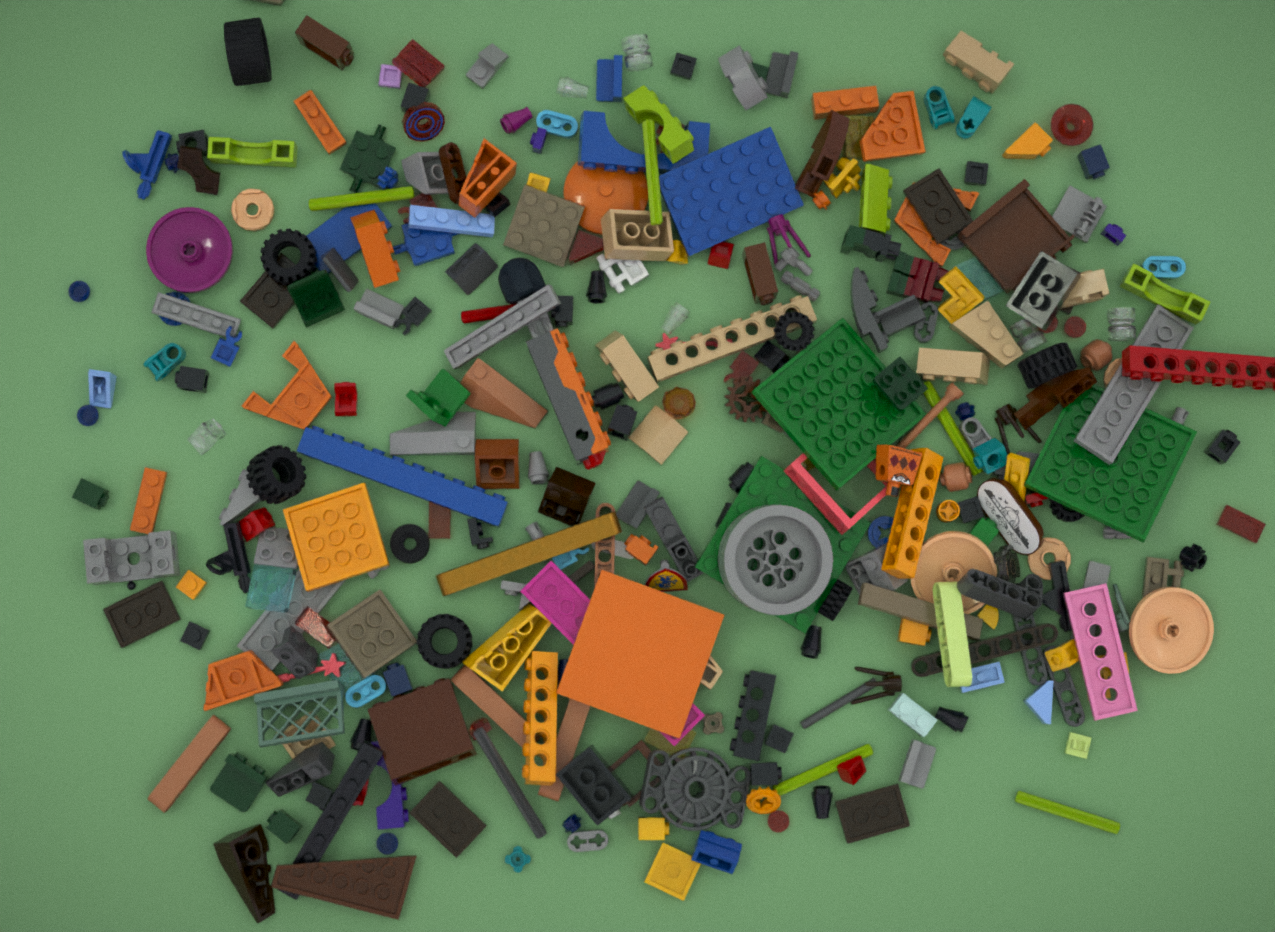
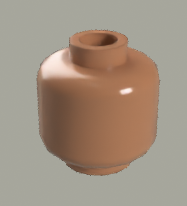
(1096, 355)
(956, 476)

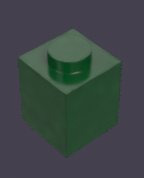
(91, 494)
(283, 826)

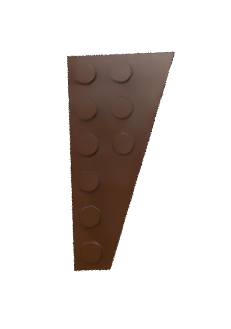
(361, 884)

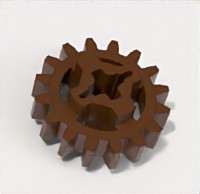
(745, 409)

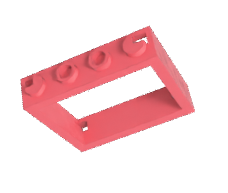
(823, 501)

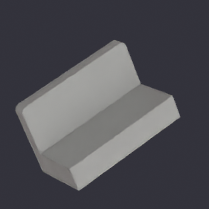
(379, 308)
(917, 764)

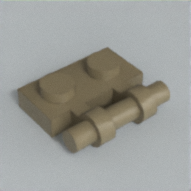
(1157, 572)

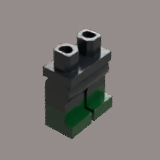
(870, 243)

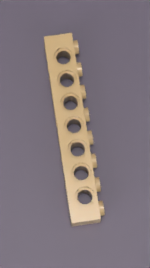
(663, 371)

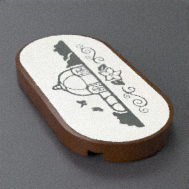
(1011, 514)

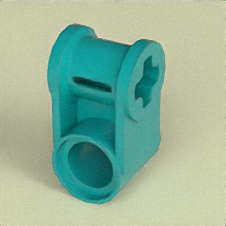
(938, 109)
(973, 116)
(164, 362)

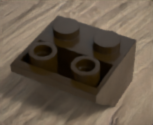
(566, 497)

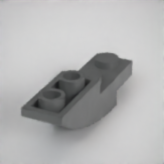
(862, 302)
(673, 538)

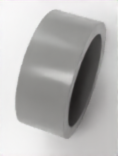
(809, 569)

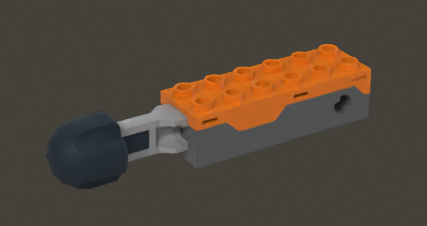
(556, 368)

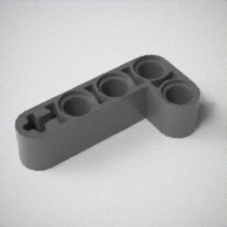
(1012, 598)

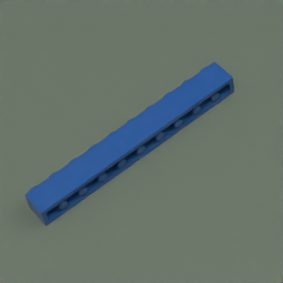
(403, 477)

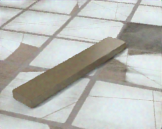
(910, 608)

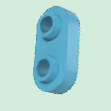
(557, 124)
(1162, 266)
(366, 691)

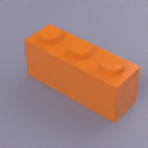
(845, 102)

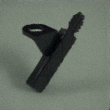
(234, 558)
(1054, 598)

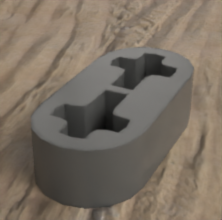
(931, 323)

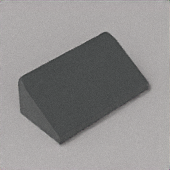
(340, 269)

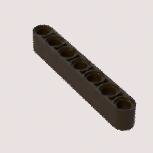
(995, 650)

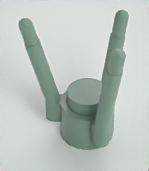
(1122, 617)

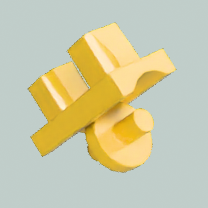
(846, 179)

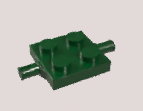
(367, 158)

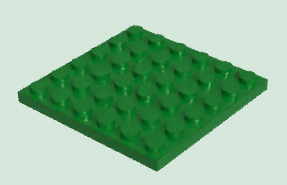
(833, 406)
(768, 486)
(1117, 494)

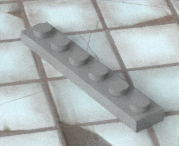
(502, 326)

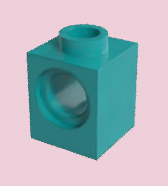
(995, 461)

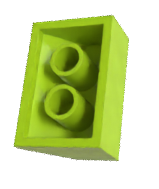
(875, 199)

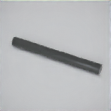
(836, 704)

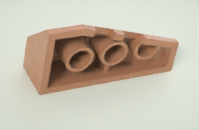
(499, 396)

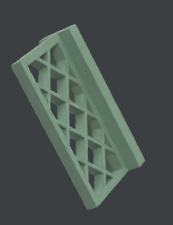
(300, 695)

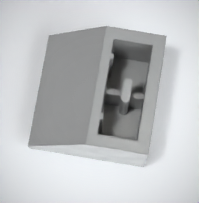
(868, 570)

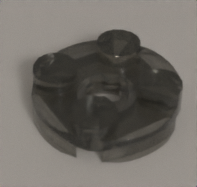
(1007, 564)

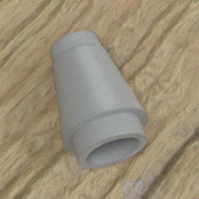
(537, 468)

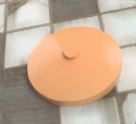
(947, 559)
(1171, 630)

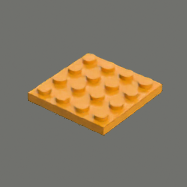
(336, 537)

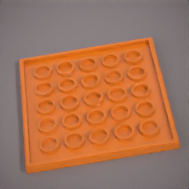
(640, 654)

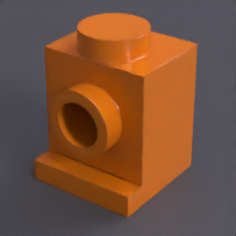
(640, 548)

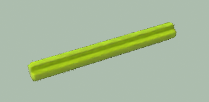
(652, 172)
(361, 198)
(952, 429)
(821, 770)
(1067, 812)

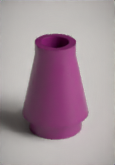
(513, 121)

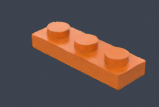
(320, 122)
(148, 501)

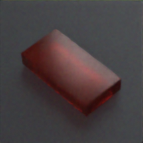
(439, 521)
(1240, 524)
(315, 626)

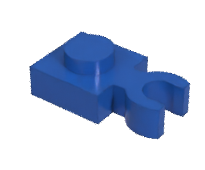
(388, 179)
(226, 349)

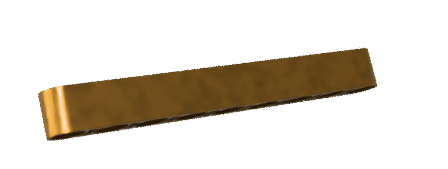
(529, 553)

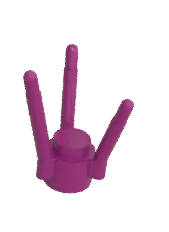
(780, 226)

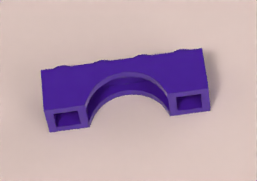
(392, 812)

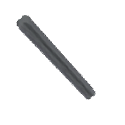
(509, 782)

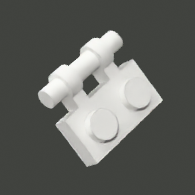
(632, 271)

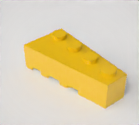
(508, 647)

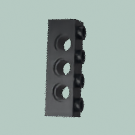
(762, 706)

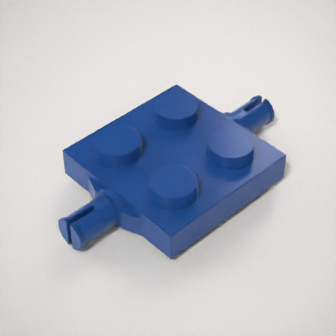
(425, 244)

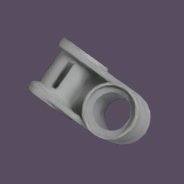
(979, 435)

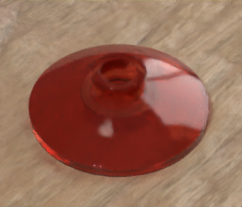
(1074, 115)

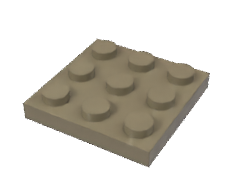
(544, 225)
(371, 634)

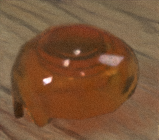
(679, 403)

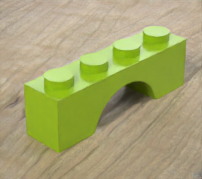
(674, 140)
(272, 153)
(1181, 303)

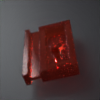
(418, 64)

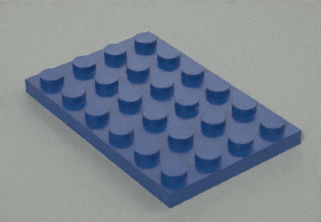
(729, 191)

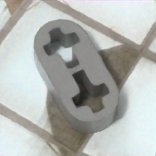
(587, 835)

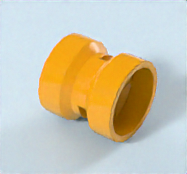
(951, 510)

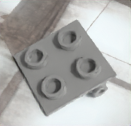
(1079, 213)
(276, 549)

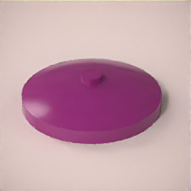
(189, 250)

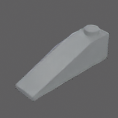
(435, 439)

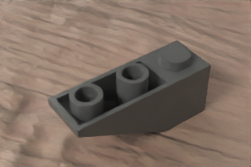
(303, 769)

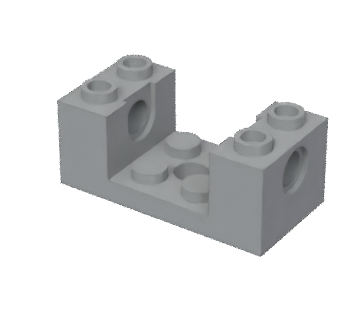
(108, 558)

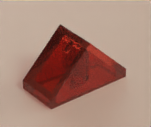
(585, 246)

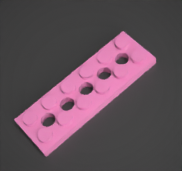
(1089, 662)

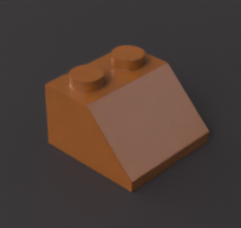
(497, 463)

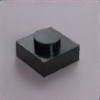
(683, 66)
(976, 173)
(497, 204)
(970, 510)
(195, 635)

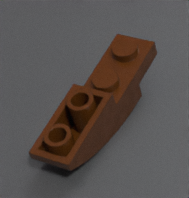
(825, 154)
(1057, 391)

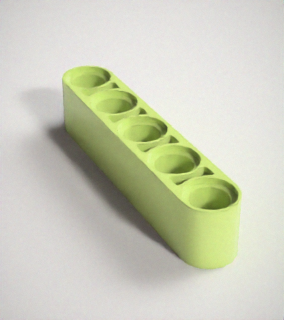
(952, 634)

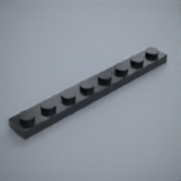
(338, 806)

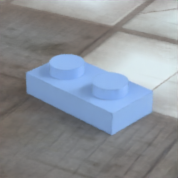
(985, 676)

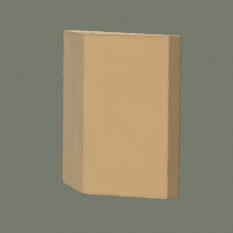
(658, 434)
(296, 748)

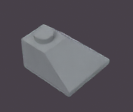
(425, 172)

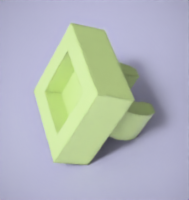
(1077, 745)

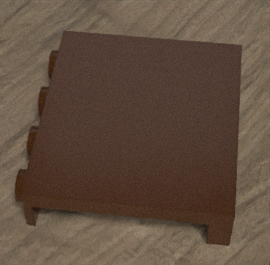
(1013, 235)
(421, 731)

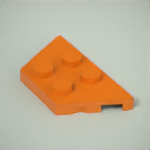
(237, 679)

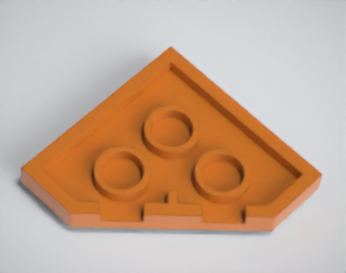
(894, 130)

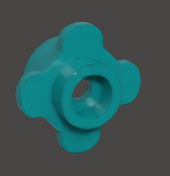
(517, 865)

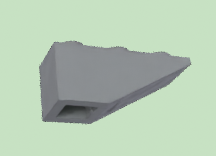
(241, 500)

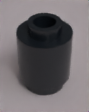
(607, 395)
(739, 476)

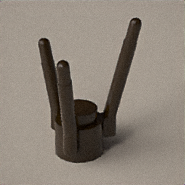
(1006, 415)
(890, 683)

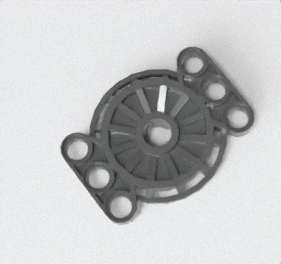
(704, 805)

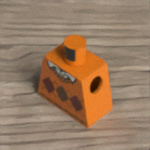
(896, 467)

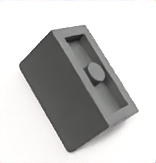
(781, 73)
(471, 268)
(901, 315)
(632, 509)

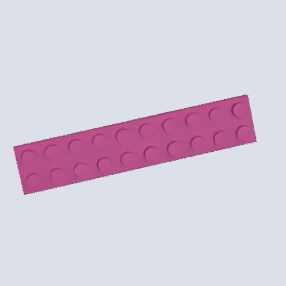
(566, 607)

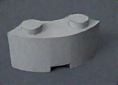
(746, 84)

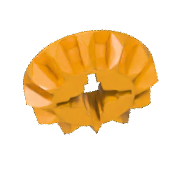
(767, 806)

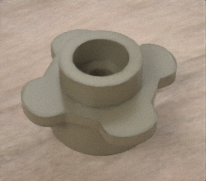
(717, 718)

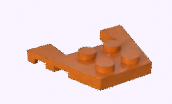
(912, 225)
(299, 400)

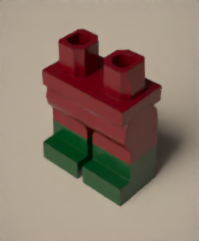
(916, 278)

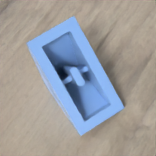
(101, 388)
(1041, 702)

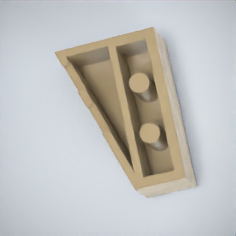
(1089, 288)
(953, 366)

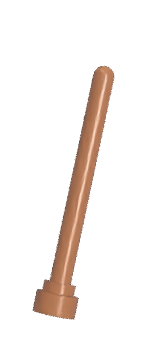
(952, 393)

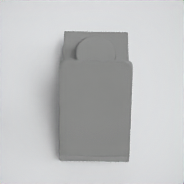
(487, 65)
(513, 588)

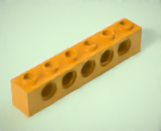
(912, 518)
(548, 664)

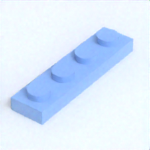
(450, 221)

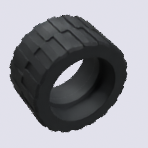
(247, 51)

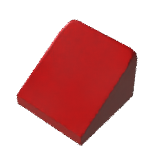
(721, 255)
(851, 770)

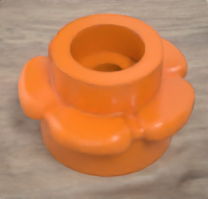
(821, 200)

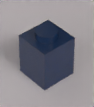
(1093, 162)
(397, 679)

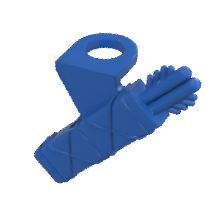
(150, 163)

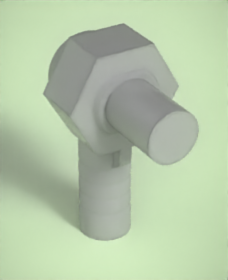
(790, 256)

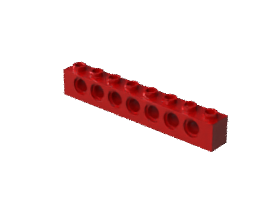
(1134, 357)

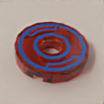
(425, 131)

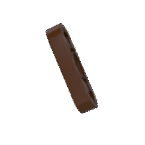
(450, 153)

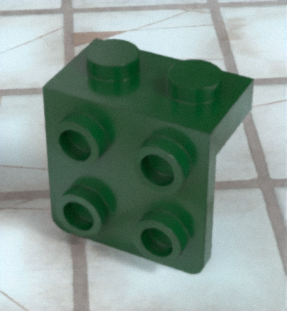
(315, 297)
(899, 384)
(239, 782)

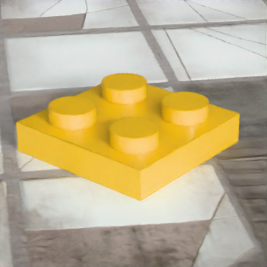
(672, 871)

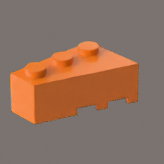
(486, 178)
(375, 248)

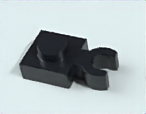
(414, 314)

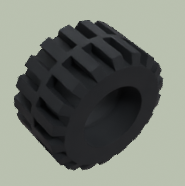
(276, 244)
(1047, 365)
(264, 481)
(426, 634)

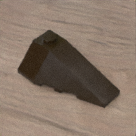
(246, 864)

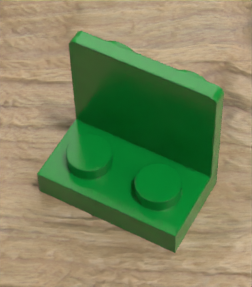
(441, 398)

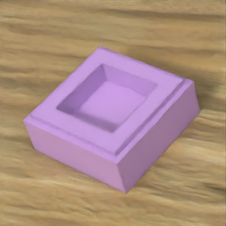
(390, 76)

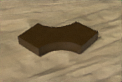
(192, 162)

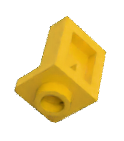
(1062, 656)

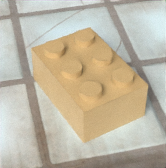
(632, 237)

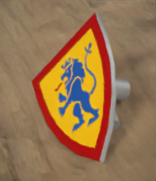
(666, 579)

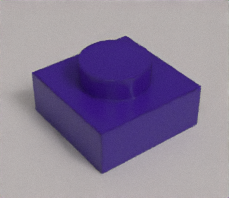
(538, 140)
(1113, 233)

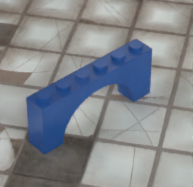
(601, 150)

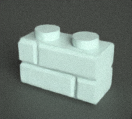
(912, 715)

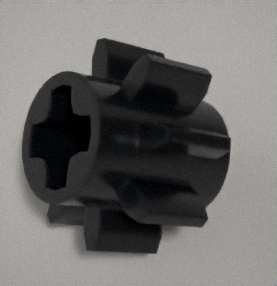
(1193, 557)

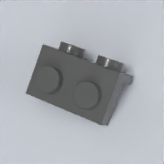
(296, 653)

